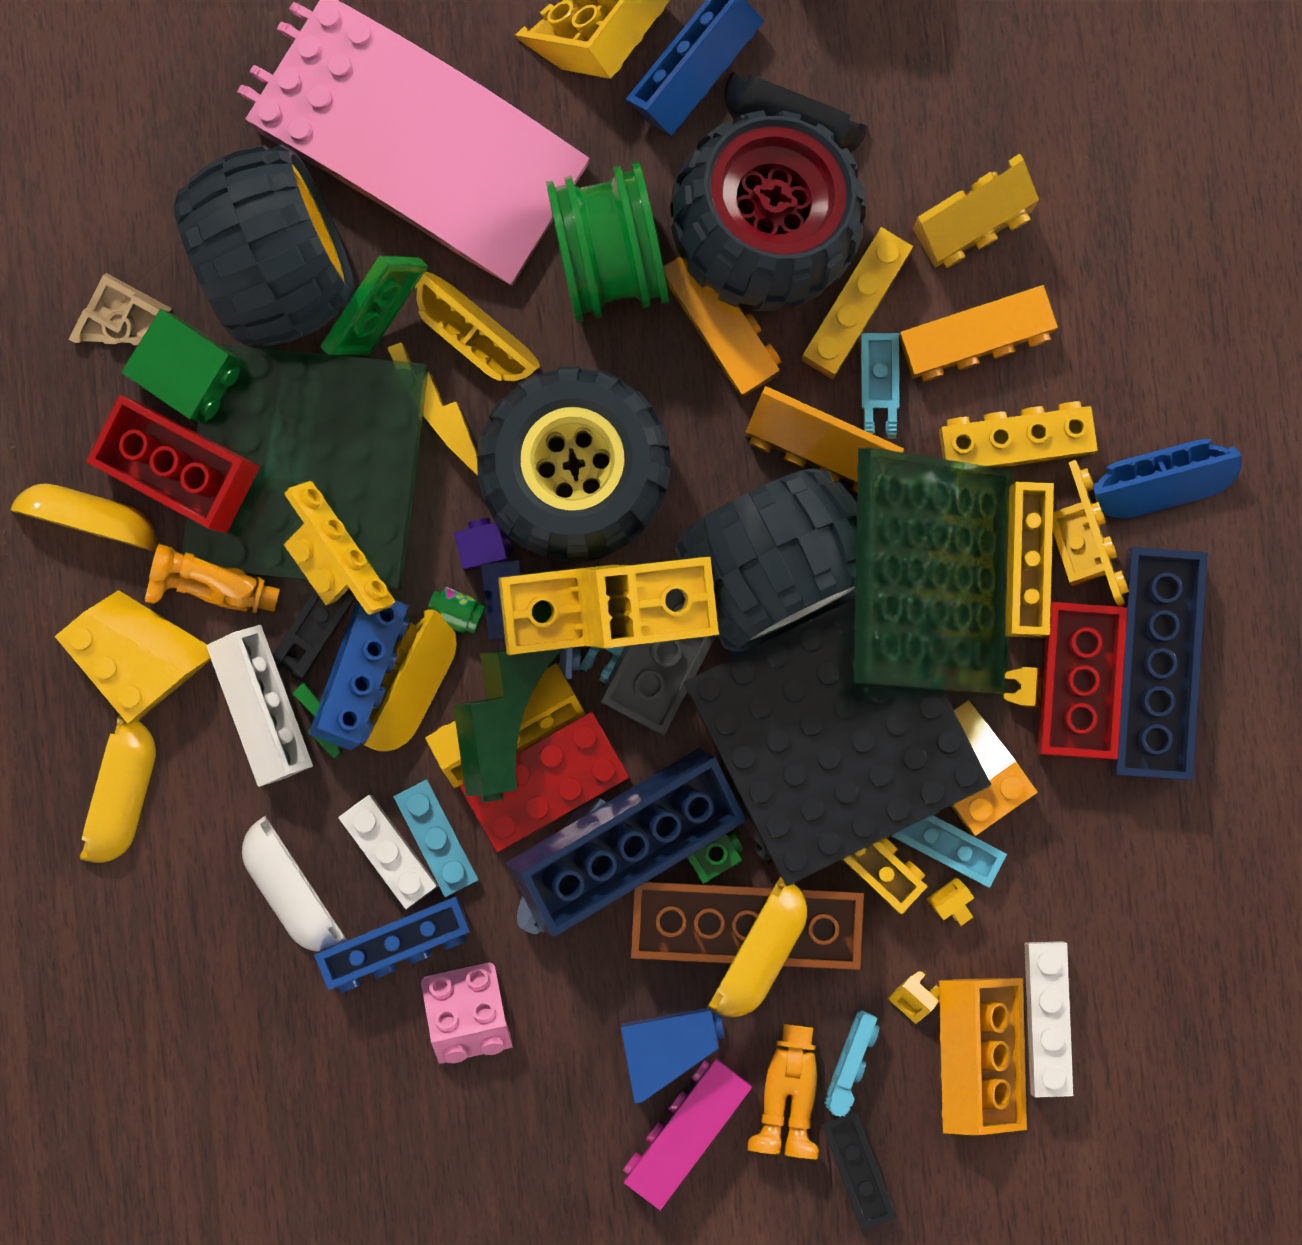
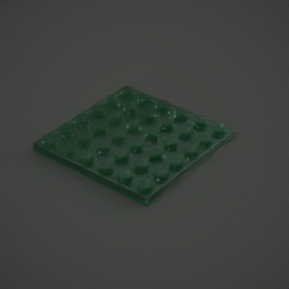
(326, 422)
(931, 573)

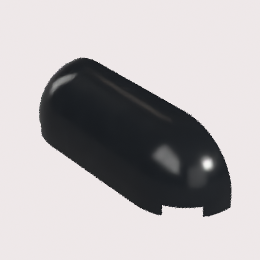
(756, 94)

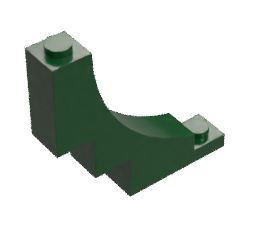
(491, 726)

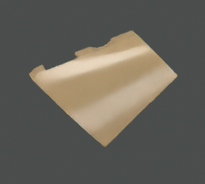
(116, 314)

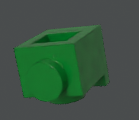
(708, 869)

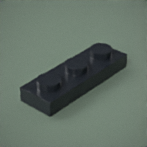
(859, 1170)

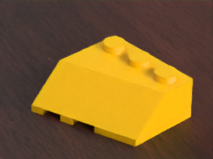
(591, 34)
(978, 216)
(132, 653)

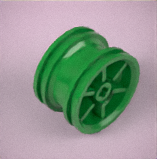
(608, 242)

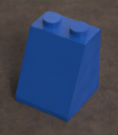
(668, 1047)

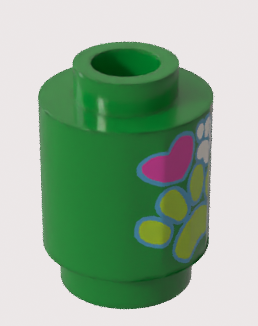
(457, 609)

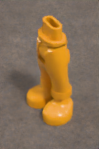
(208, 582)
(793, 1074)

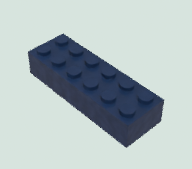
(1161, 663)
(626, 842)

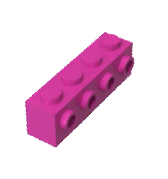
(687, 1133)

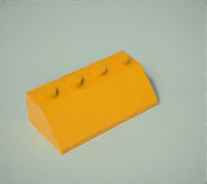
(810, 436)
(982, 1056)

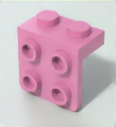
(465, 1013)

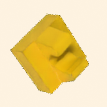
(1030, 690)
(952, 900)
(914, 998)

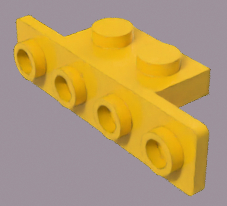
(1081, 541)
(330, 555)

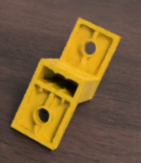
(609, 606)

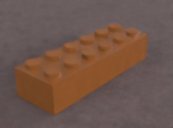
(714, 921)

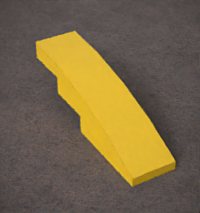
(445, 420)

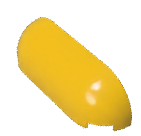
(473, 331)
(87, 514)
(410, 687)
(119, 792)
(762, 953)

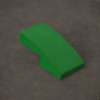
(311, 702)

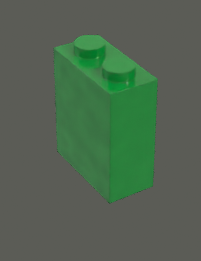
(183, 367)

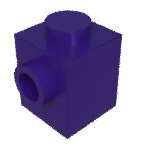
(482, 544)

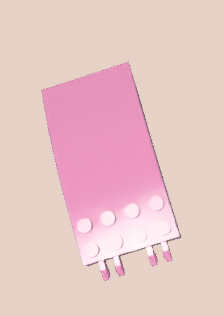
(413, 136)

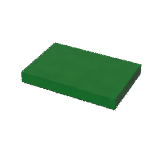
(374, 305)

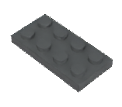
(651, 676)

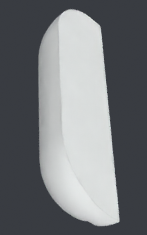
(288, 889)

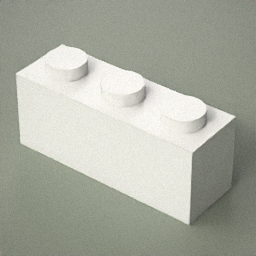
(388, 851)

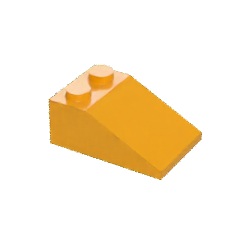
(1009, 783)

